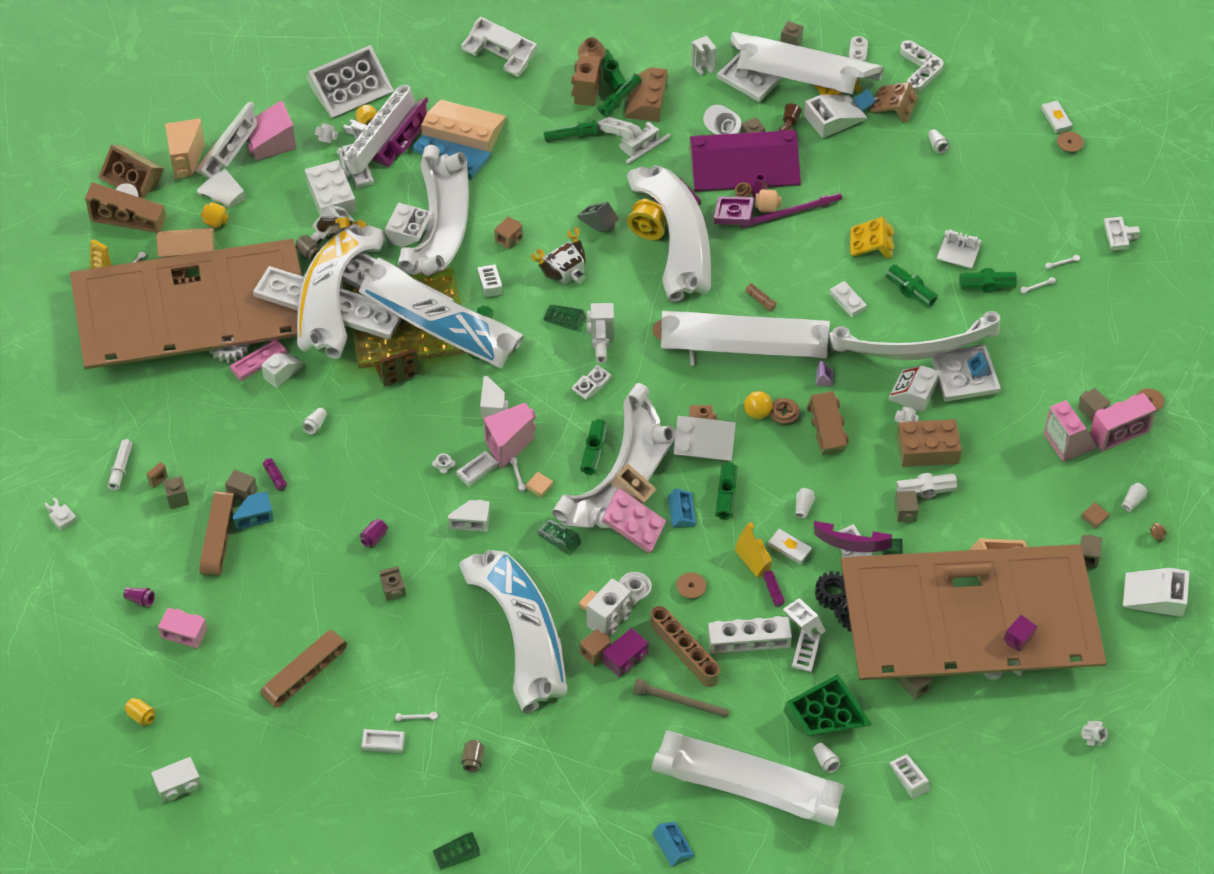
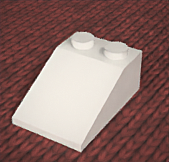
(704, 438)

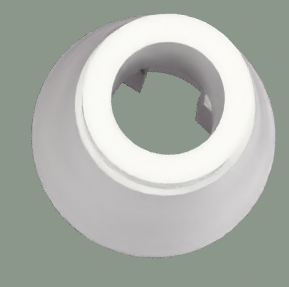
(938, 142)
(314, 421)
(1134, 496)
(804, 502)
(827, 759)

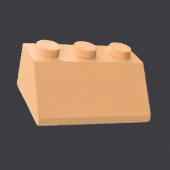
(185, 242)

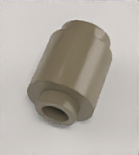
(307, 247)
(472, 756)

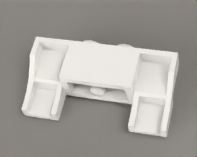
(501, 42)

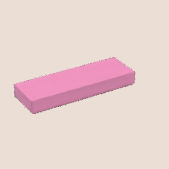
(252, 363)

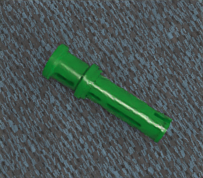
(614, 100)
(569, 131)

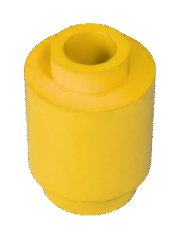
(140, 711)

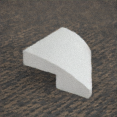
(223, 189)

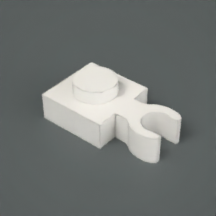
(60, 516)

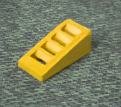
(99, 255)

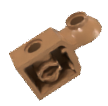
(588, 72)

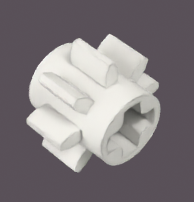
(326, 133)
(906, 415)
(1094, 733)

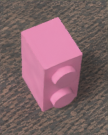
(182, 627)

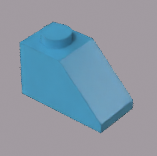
(253, 511)

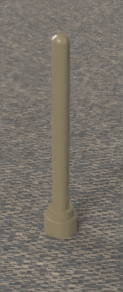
(642, 687)

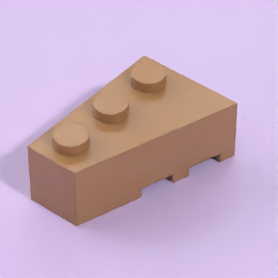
(828, 422)

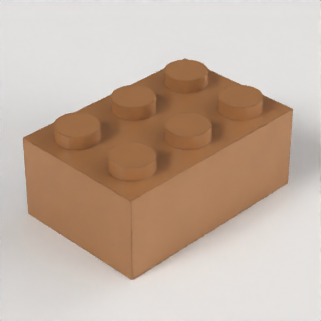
(928, 443)

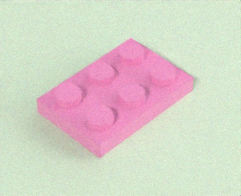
(633, 520)

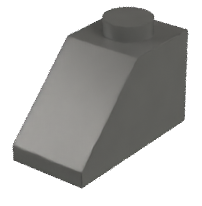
(599, 216)

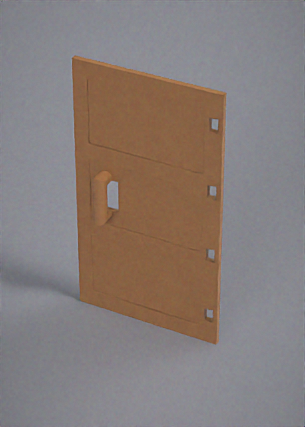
(141, 309)
(917, 622)

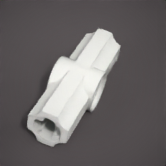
(928, 485)

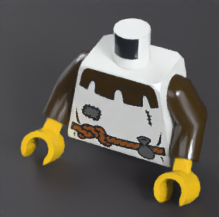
(332, 222)
(564, 262)

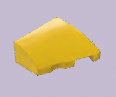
(753, 552)

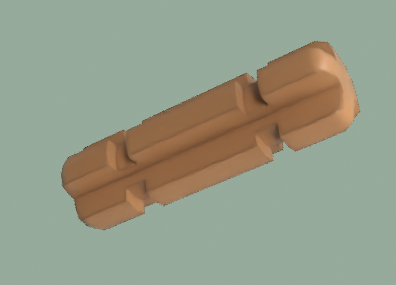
(761, 297)

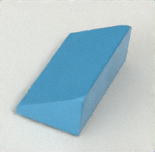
(681, 508)
(673, 843)

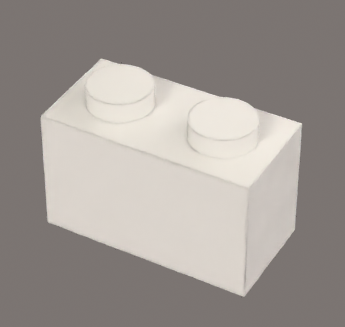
(176, 779)

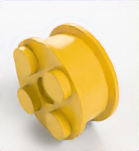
(647, 220)

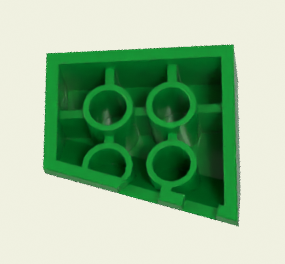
(825, 709)

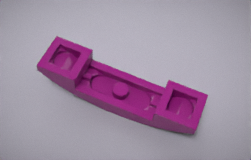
(850, 542)

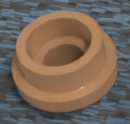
(743, 189)
(1158, 531)

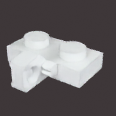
(1118, 234)

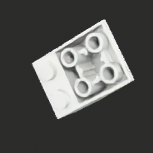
(832, 113)
(1157, 591)

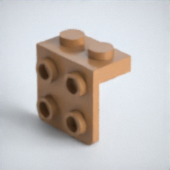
(896, 97)

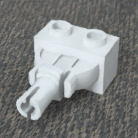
(601, 327)

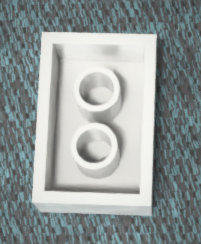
(330, 187)

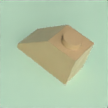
(633, 484)

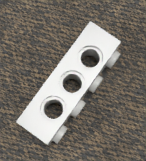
(758, 640)

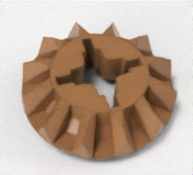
(778, 407)

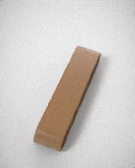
(217, 533)
(685, 654)
(303, 668)

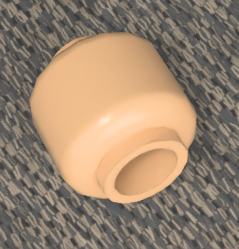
(767, 201)

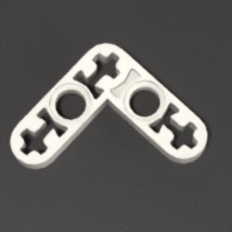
(911, 51)

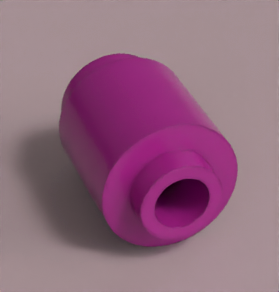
(373, 533)

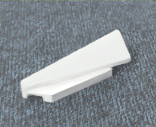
(229, 143)

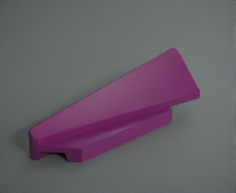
(403, 134)

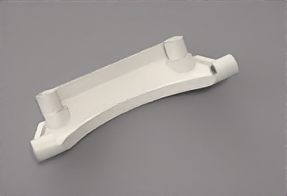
(802, 63)
(642, 448)

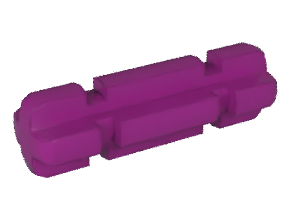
(274, 474)
(773, 588)

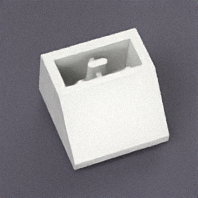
(406, 225)

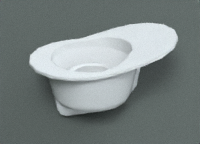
(721, 120)

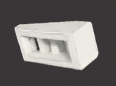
(491, 290)
(816, 638)
(916, 787)

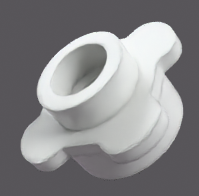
(443, 458)

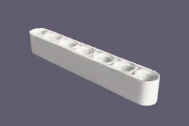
(379, 129)

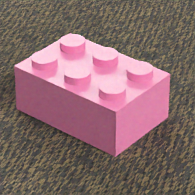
(1122, 422)

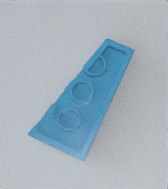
(475, 157)

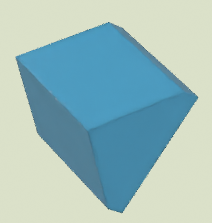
(864, 100)
(978, 365)

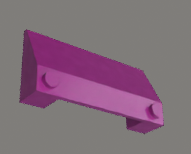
(729, 159)

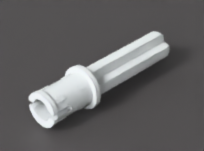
(118, 470)

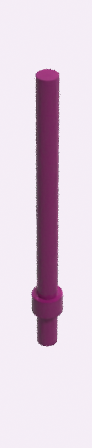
(822, 201)

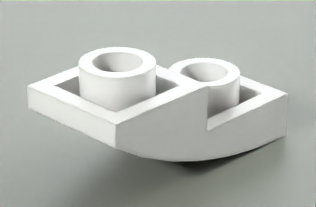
(592, 383)

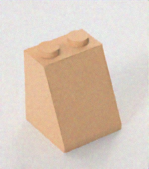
(185, 146)

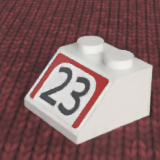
(915, 387)

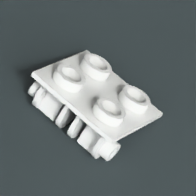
(959, 249)

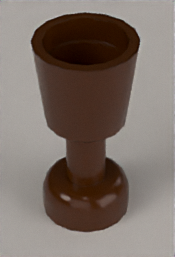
(790, 116)

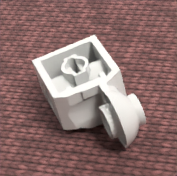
(616, 601)

